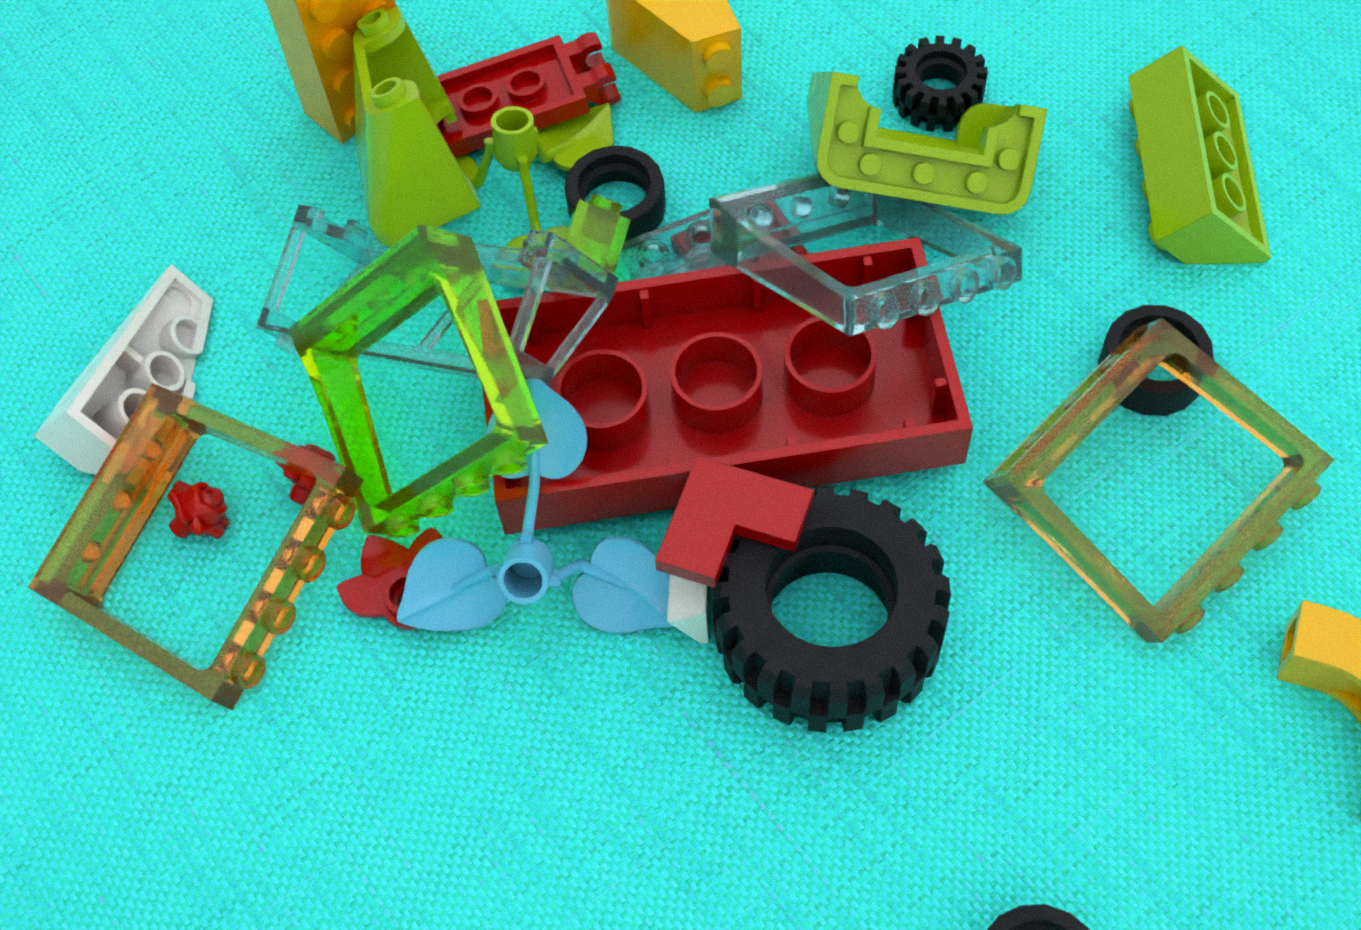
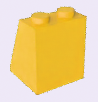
(682, 47)

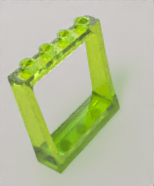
(367, 309)

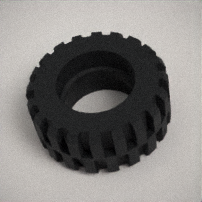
(845, 681)

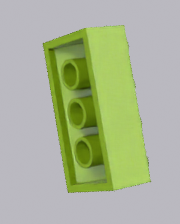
(1196, 163)

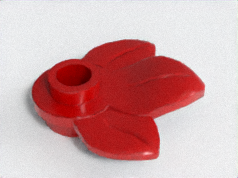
(383, 577)

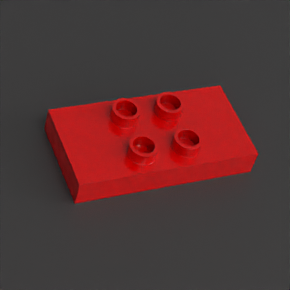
(740, 379)

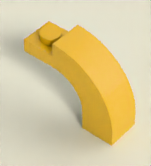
(1324, 653)

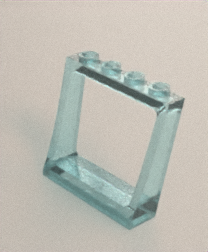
(762, 223)

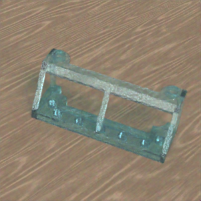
(539, 266)

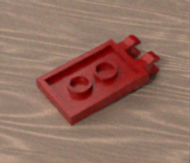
(535, 77)

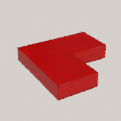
(727, 503)

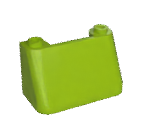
(400, 151)
(981, 170)

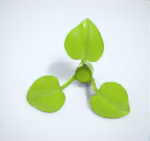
(519, 142)

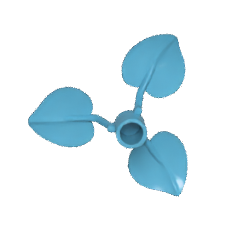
(457, 590)

